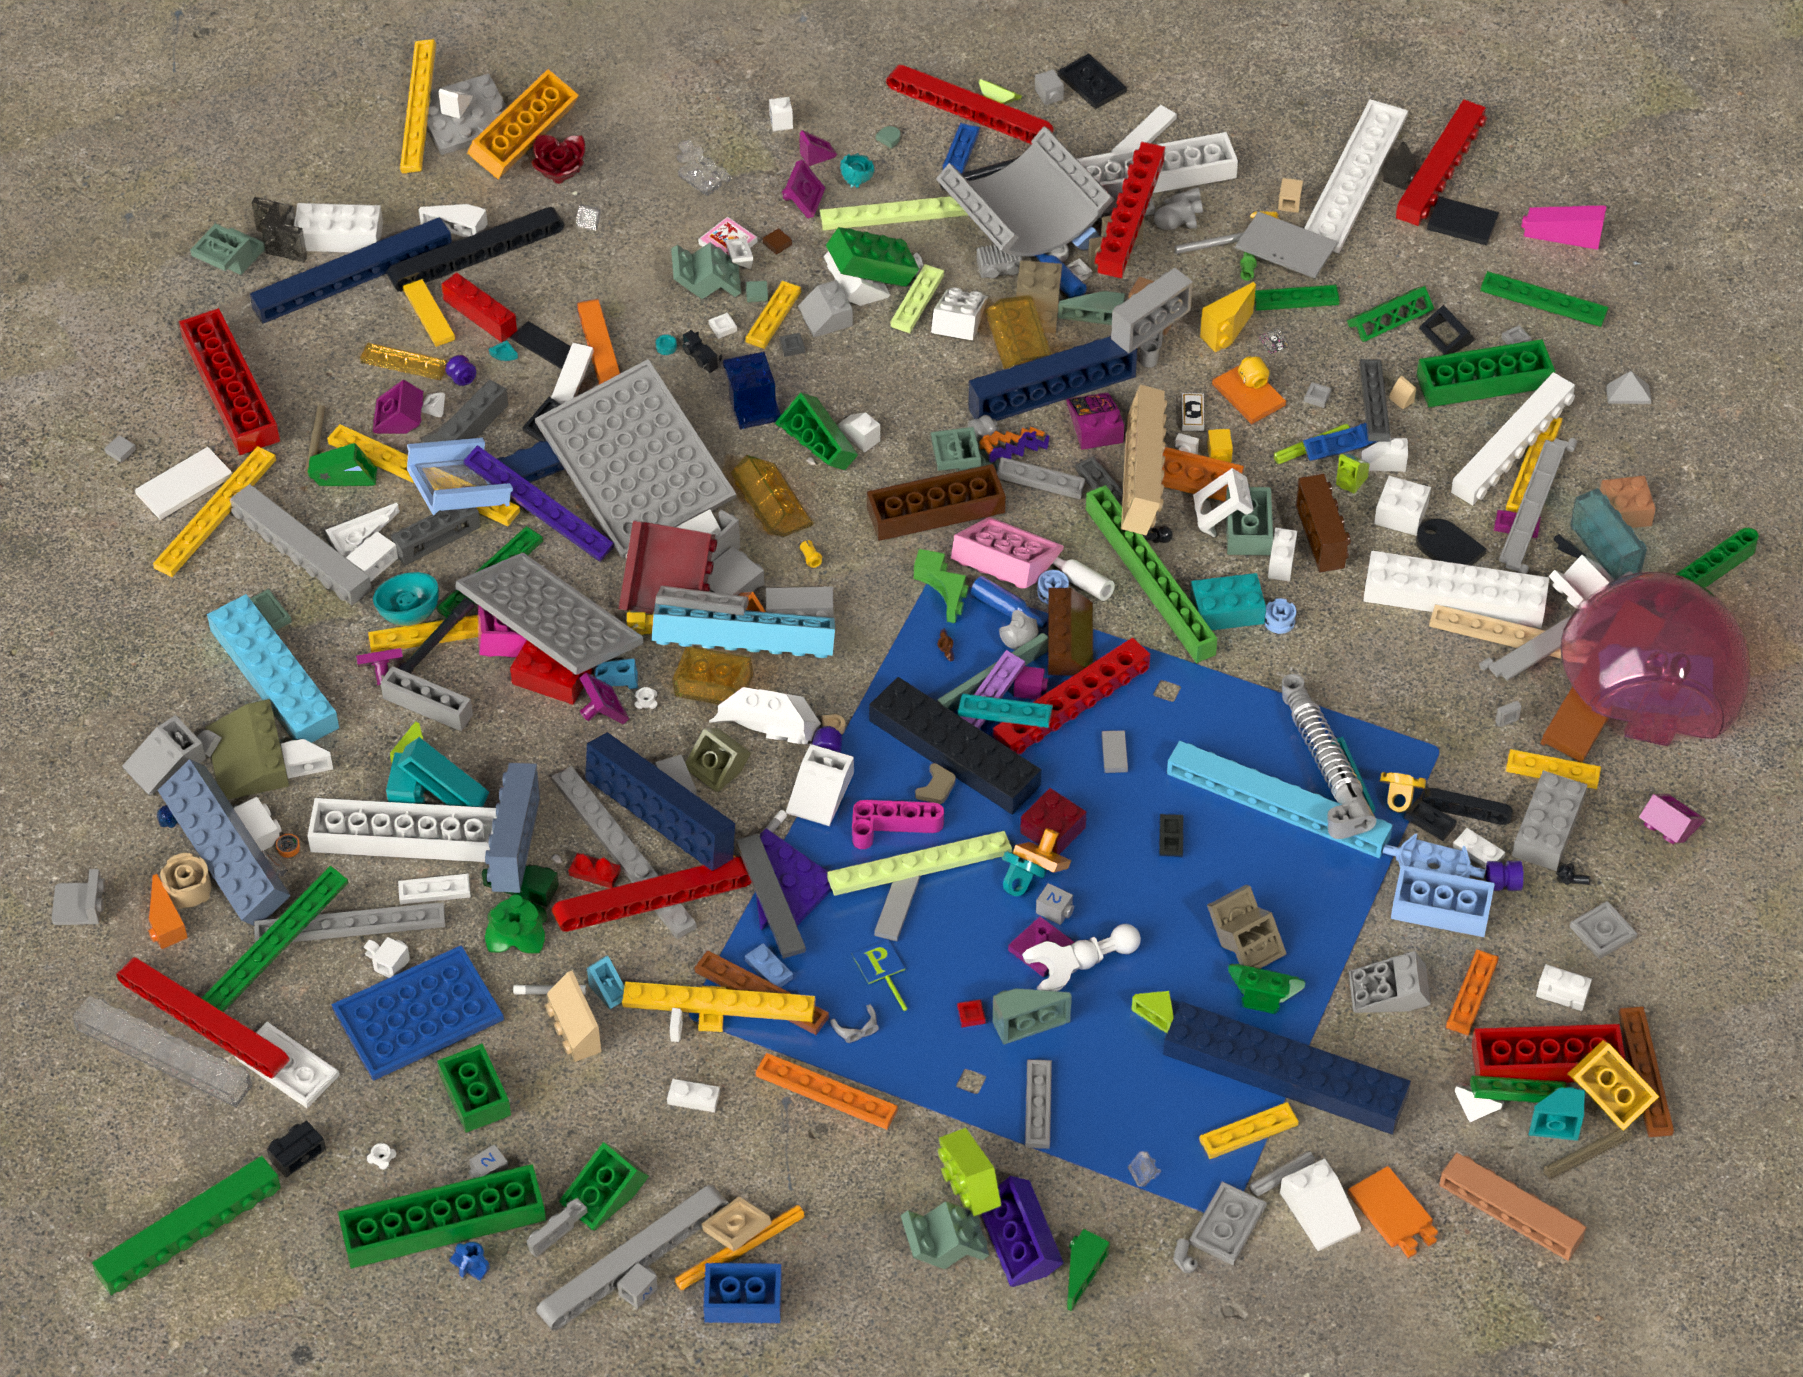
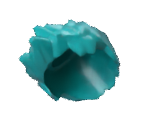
(856, 169)

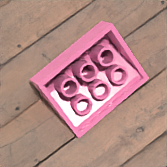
(1005, 551)

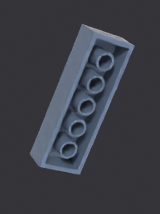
(513, 827)

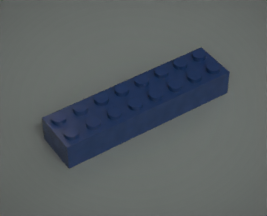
(1051, 379)
(660, 801)

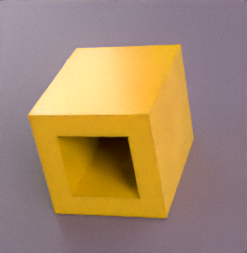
(1220, 444)

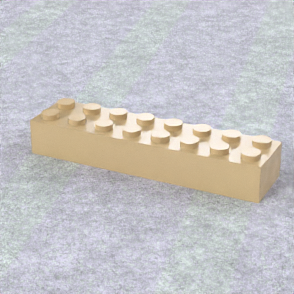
(1144, 460)

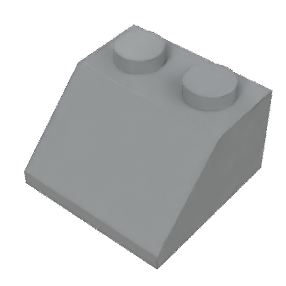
(826, 309)

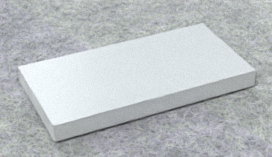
(183, 483)
(304, 1075)

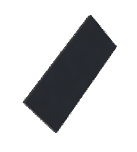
(542, 344)

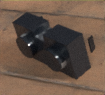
(703, 354)

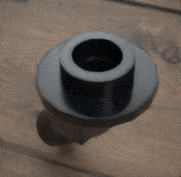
(1567, 875)

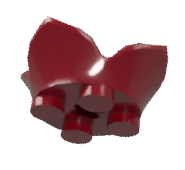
(558, 159)

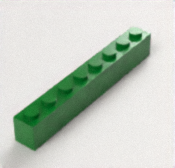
(186, 1225)

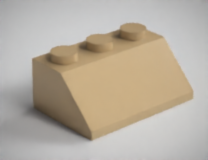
(573, 1018)

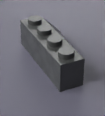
(473, 415)

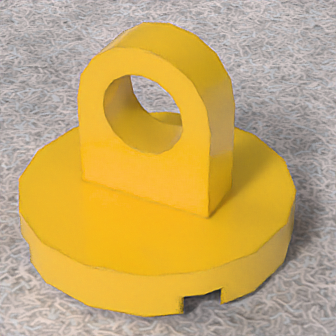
(1403, 785)

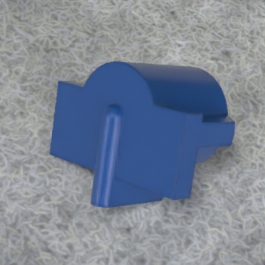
(470, 1260)

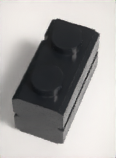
(296, 1148)

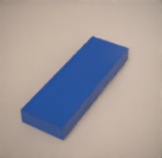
(962, 146)

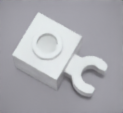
(389, 957)

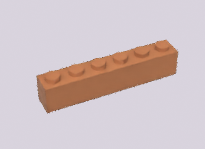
(1512, 1206)

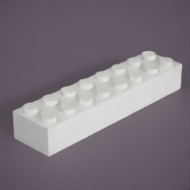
(1185, 164)
(1473, 589)
(400, 829)

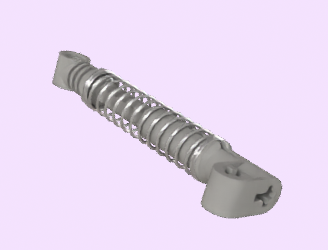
(1354, 814)

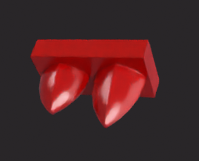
(594, 870)

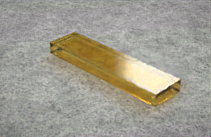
(403, 361)

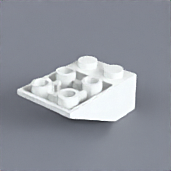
(958, 313)
(820, 784)

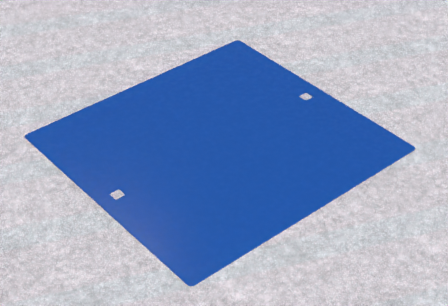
(1108, 1064)

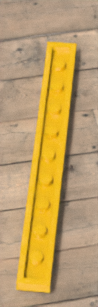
(396, 463)

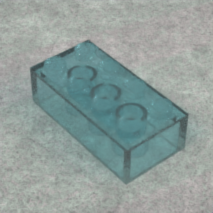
(1607, 534)

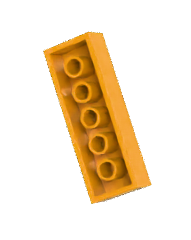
(518, 125)

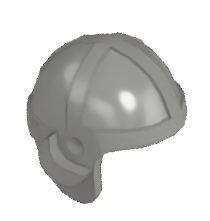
(1019, 631)

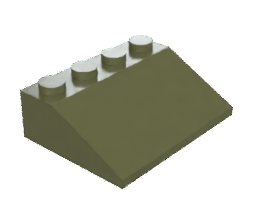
(249, 752)

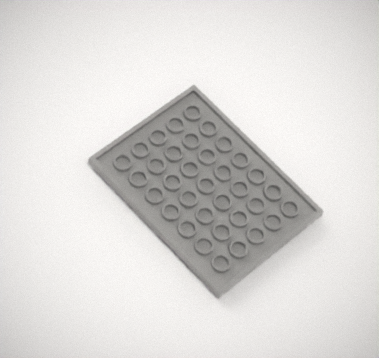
(634, 455)

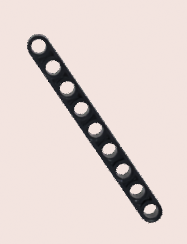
(476, 248)

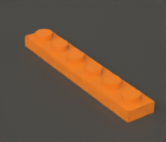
(826, 1091)

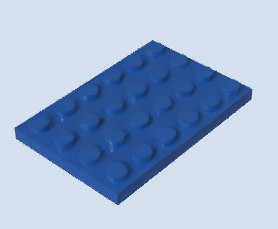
(417, 1012)

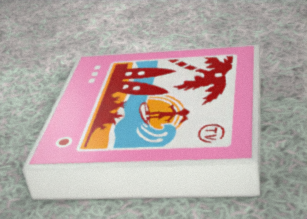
(724, 231)

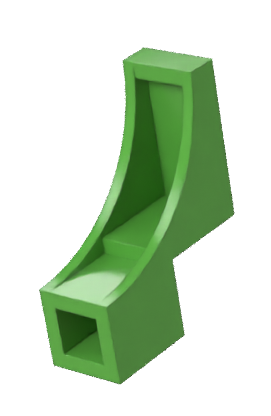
(932, 570)

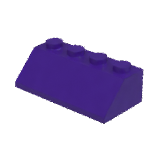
(1021, 1234)

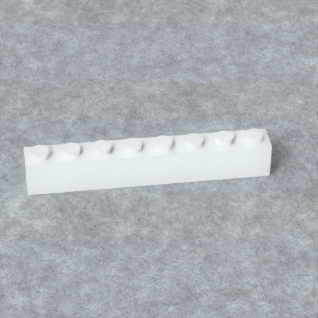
(1513, 439)

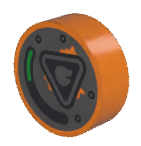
(287, 845)

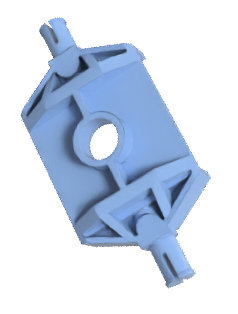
(1421, 853)

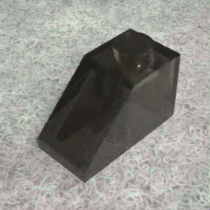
(1400, 168)

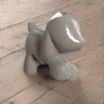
(1179, 210)

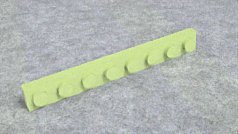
(890, 213)
(918, 863)

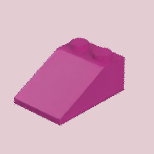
(496, 637)

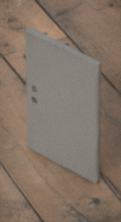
(1286, 244)

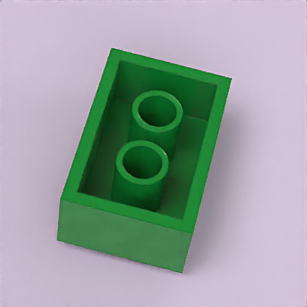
(474, 1088)

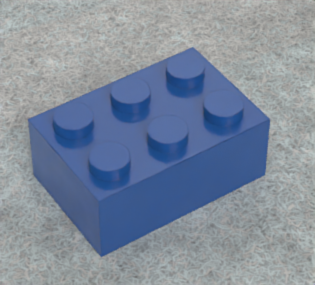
(742, 1293)

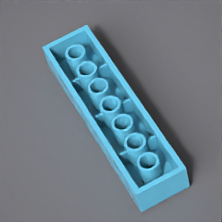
(752, 631)
(272, 670)

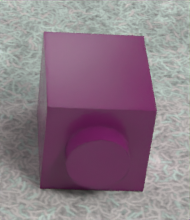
(1030, 683)

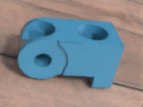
(618, 673)

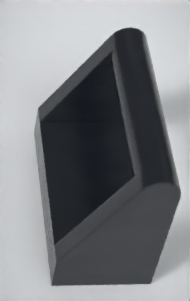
(1444, 315)

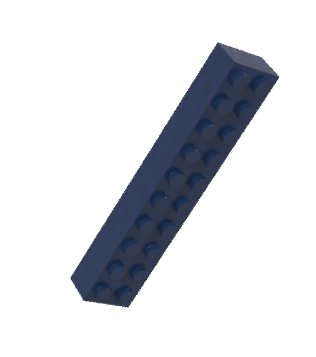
(1286, 1067)

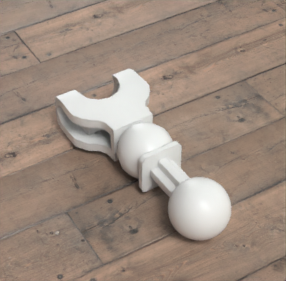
(1079, 955)

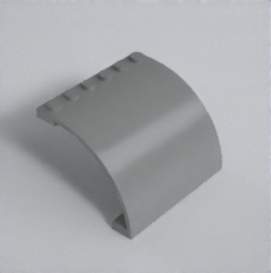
(1034, 201)

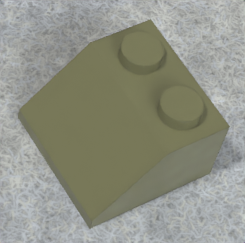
(716, 758)

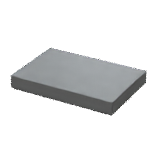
(1227, 1223)

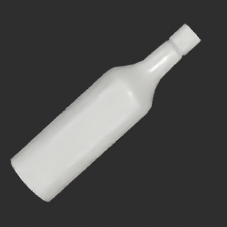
(1086, 578)

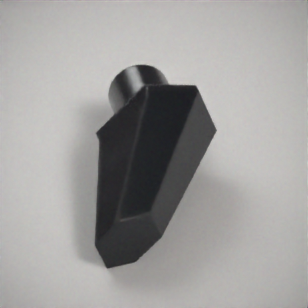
(1567, 547)

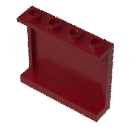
(664, 557)

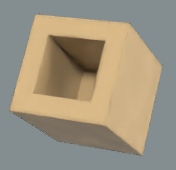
(1290, 195)

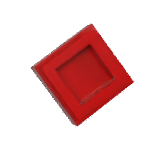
(971, 1013)

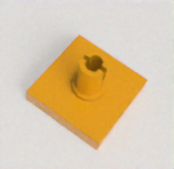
(1042, 854)

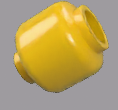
(1253, 372)

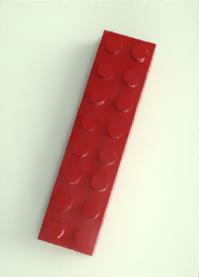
(229, 381)

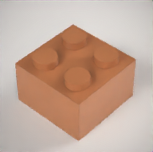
(1631, 499)

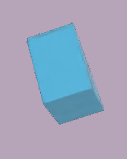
(606, 982)

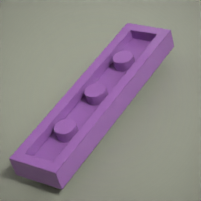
(998, 680)

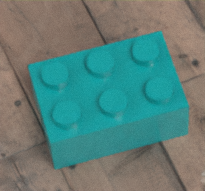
(1229, 601)

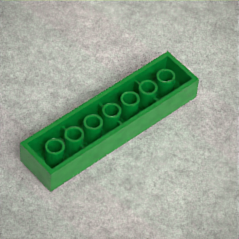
(441, 1216)

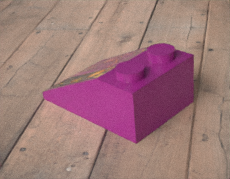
(1096, 420)

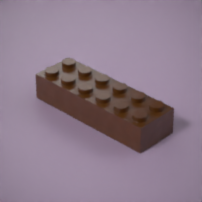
(936, 502)

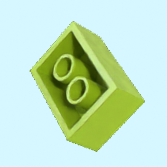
(969, 1172)

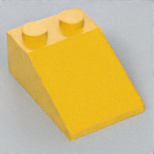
(1227, 317)

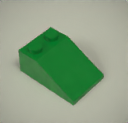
(605, 1185)

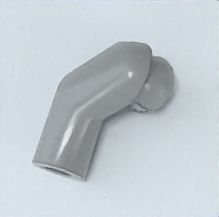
(1181, 1258)

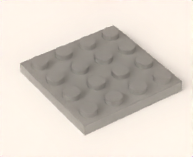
(455, 133)

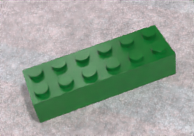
(1484, 373)

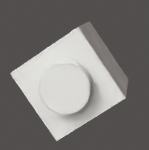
(781, 114)

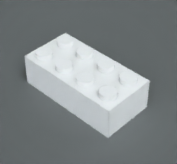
(339, 226)

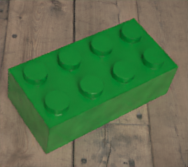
(872, 256)

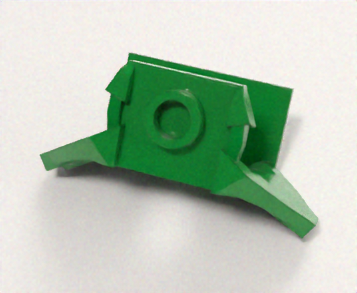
(1264, 988)

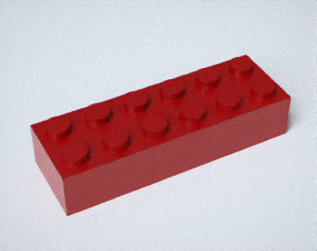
(1539, 1051)

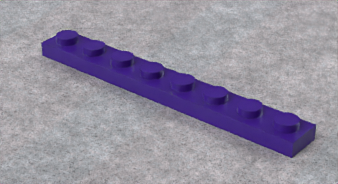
(540, 504)

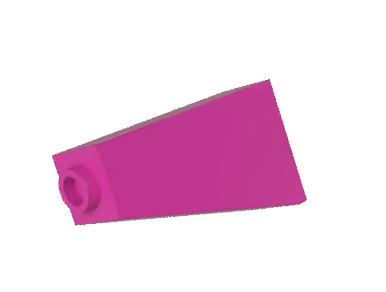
(1566, 225)

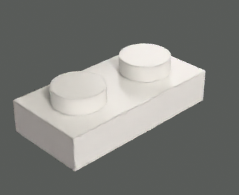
(1478, 848)
(693, 1095)

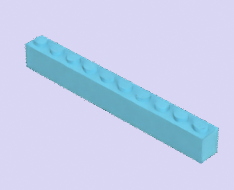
(1268, 795)

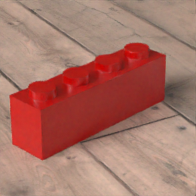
(479, 307)

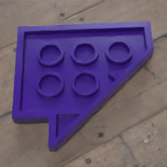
(799, 877)

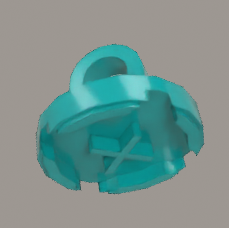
(1022, 870)

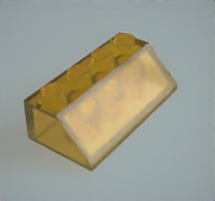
(1017, 331)
(770, 497)

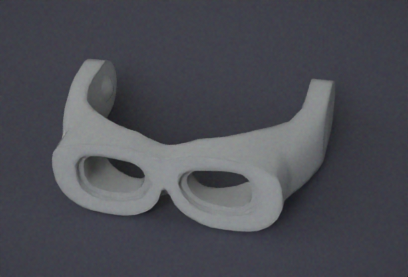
(849, 1034)

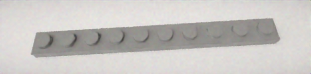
(617, 844)

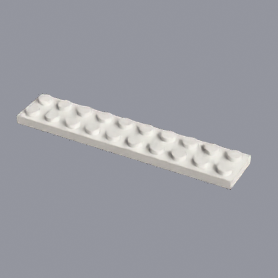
(1356, 172)

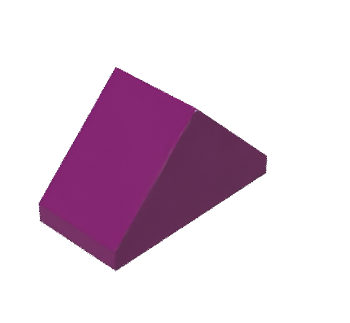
(815, 149)

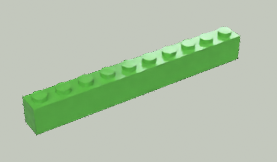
(1152, 576)

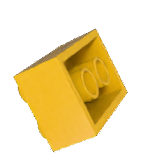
(1613, 1085)

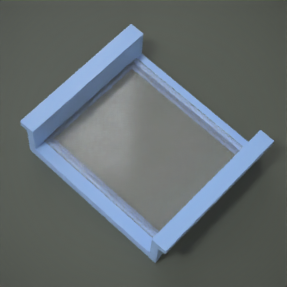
(447, 482)

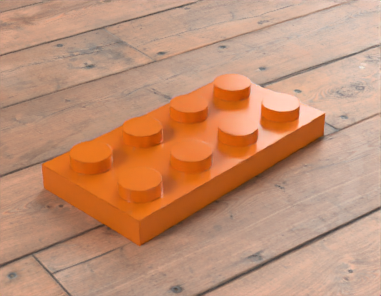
(1193, 472)

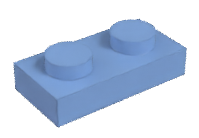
(768, 966)

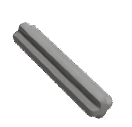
(1275, 1177)

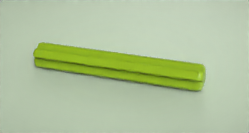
(1299, 449)

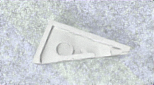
(353, 533)

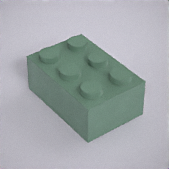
(1252, 532)

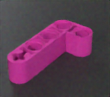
(894, 817)

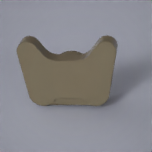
(939, 786)

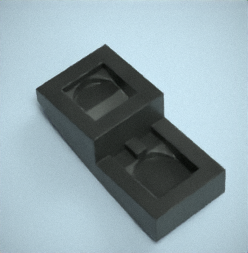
(1171, 835)

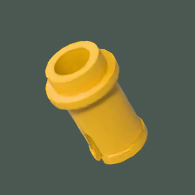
(812, 557)

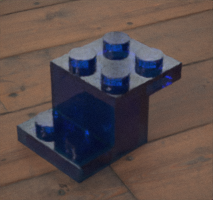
(751, 390)

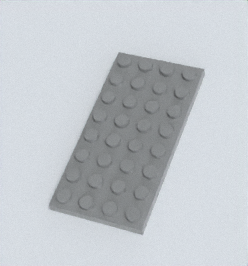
(549, 613)

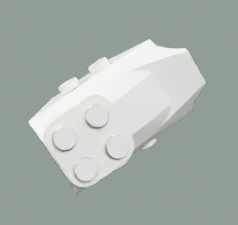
(770, 713)

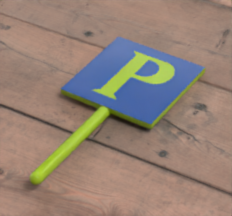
(878, 963)

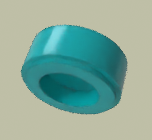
(666, 344)

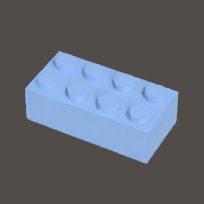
(1442, 901)

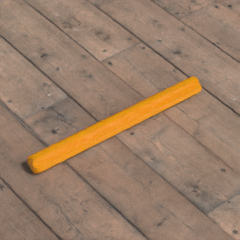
(727, 1255)

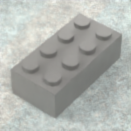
(1151, 310)
(1549, 820)

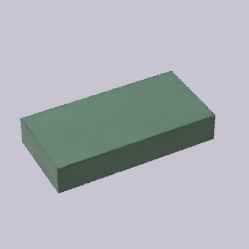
(271, 609)

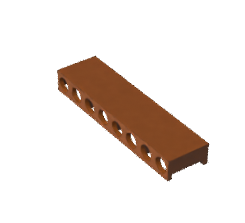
(1574, 727)

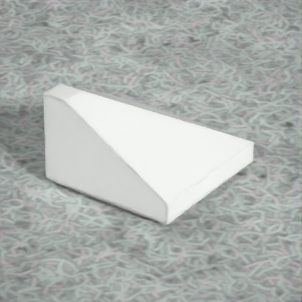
(434, 404)

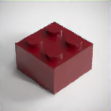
(1054, 813)

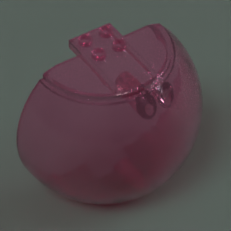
(1658, 657)

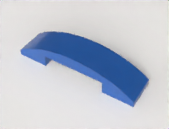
(1337, 442)

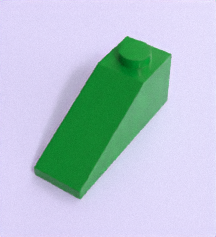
(1086, 1258)

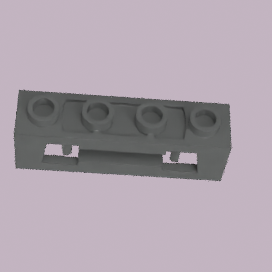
(434, 533)

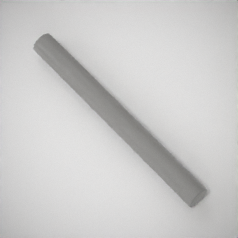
(1207, 243)

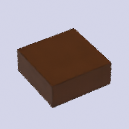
(777, 241)

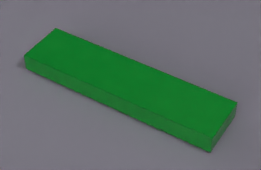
(1296, 297)
(1513, 1089)

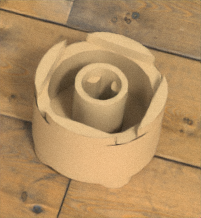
(186, 880)

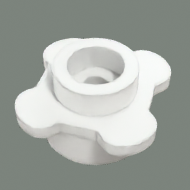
(645, 693)
(378, 1150)

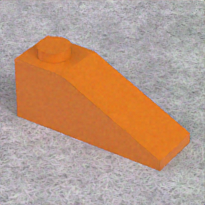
(164, 919)

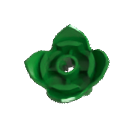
(516, 924)

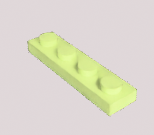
(917, 298)

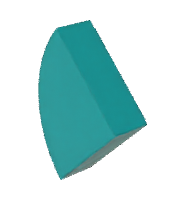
(503, 352)

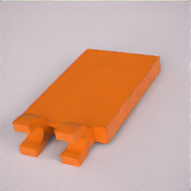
(1393, 1210)

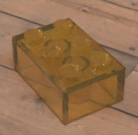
(711, 675)

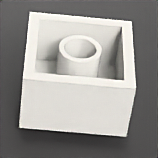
(1402, 505)

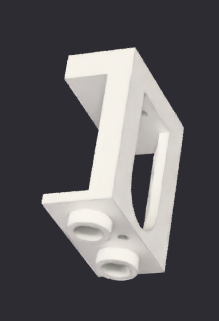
(1239, 500)

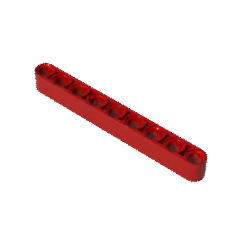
(966, 103)
(649, 895)
(203, 1018)

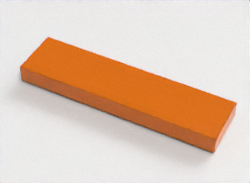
(1472, 992)

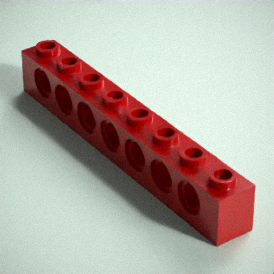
(1130, 210)
(1078, 694)

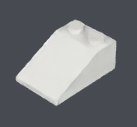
(1320, 1204)

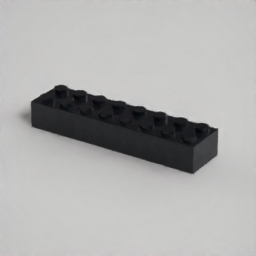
(955, 745)

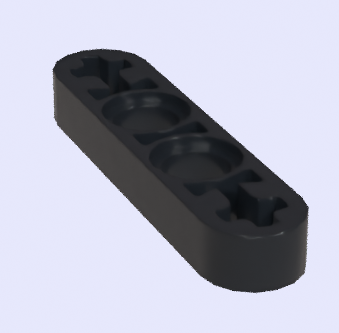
(1491, 810)

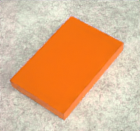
(1250, 402)

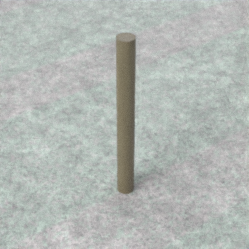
(315, 439)

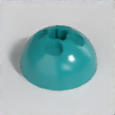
(407, 598)

